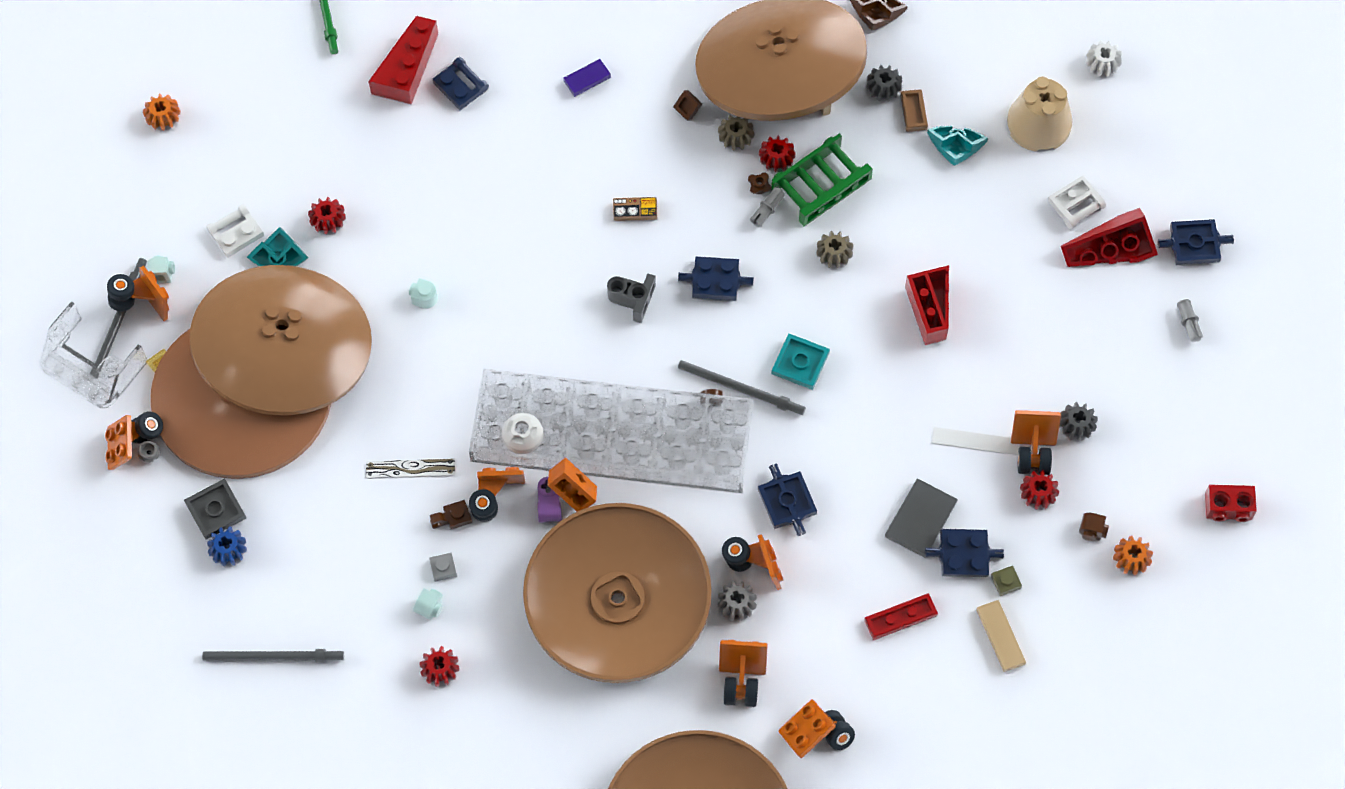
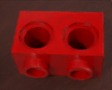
(1229, 496)

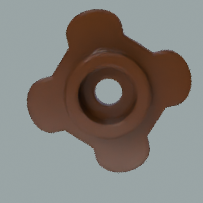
(759, 188)

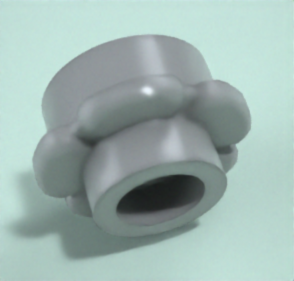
(148, 446)

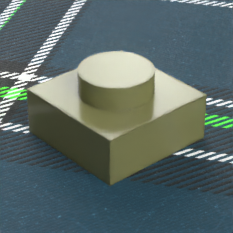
(1006, 580)

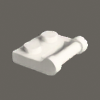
(1072, 196)
(239, 235)

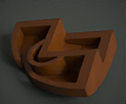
(878, 12)

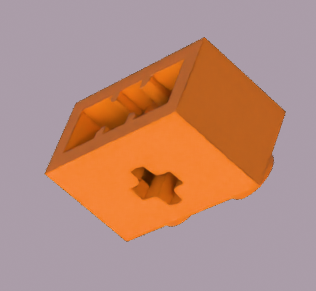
(572, 485)

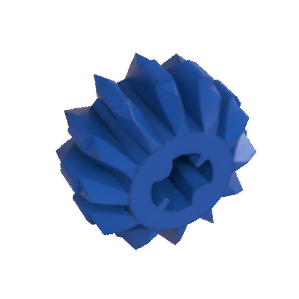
(236, 544)

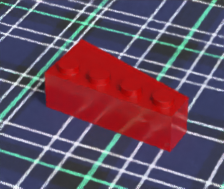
(405, 64)

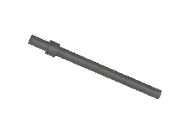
(118, 318)
(781, 402)
(318, 655)

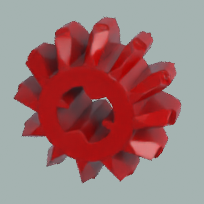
(777, 153)
(327, 215)
(1045, 495)
(439, 657)

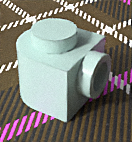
(161, 268)
(423, 293)
(429, 603)

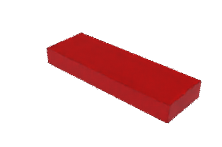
(900, 616)

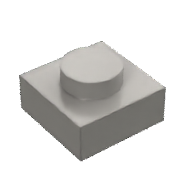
(443, 567)

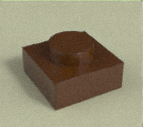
(687, 105)

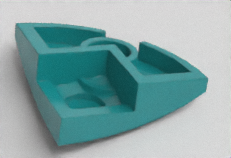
(956, 144)
(278, 250)

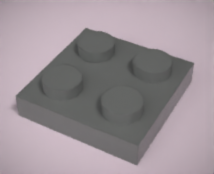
(215, 508)

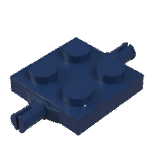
(1195, 241)
(715, 278)
(787, 500)
(964, 552)

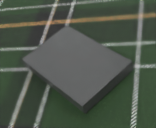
(921, 517)

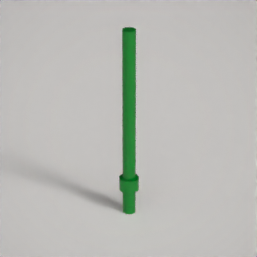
(330, 32)

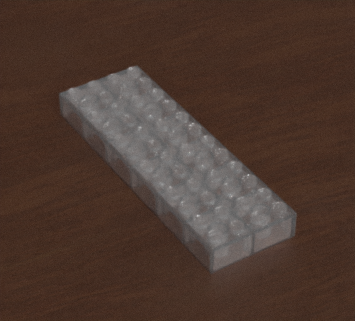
(616, 430)

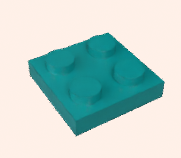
(800, 361)

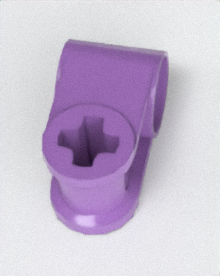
(548, 503)

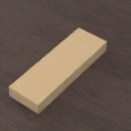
(1001, 636)

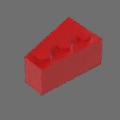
(930, 302)

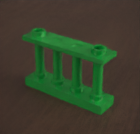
(825, 199)

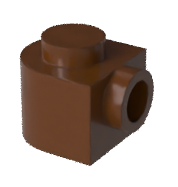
(1093, 527)

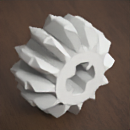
(1104, 58)

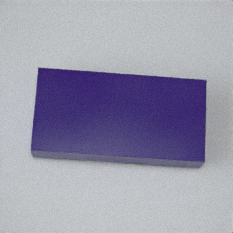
(587, 77)

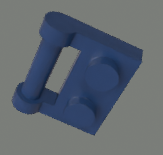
(453, 86)

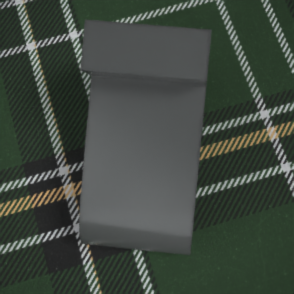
(629, 289)

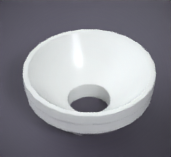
(524, 442)

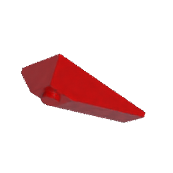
(1117, 240)

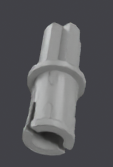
(767, 207)
(1190, 320)

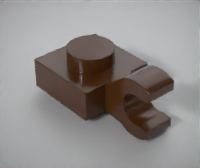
(454, 515)

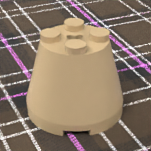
(1040, 116)

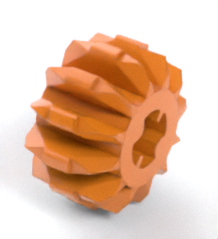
(161, 112)
(1138, 549)

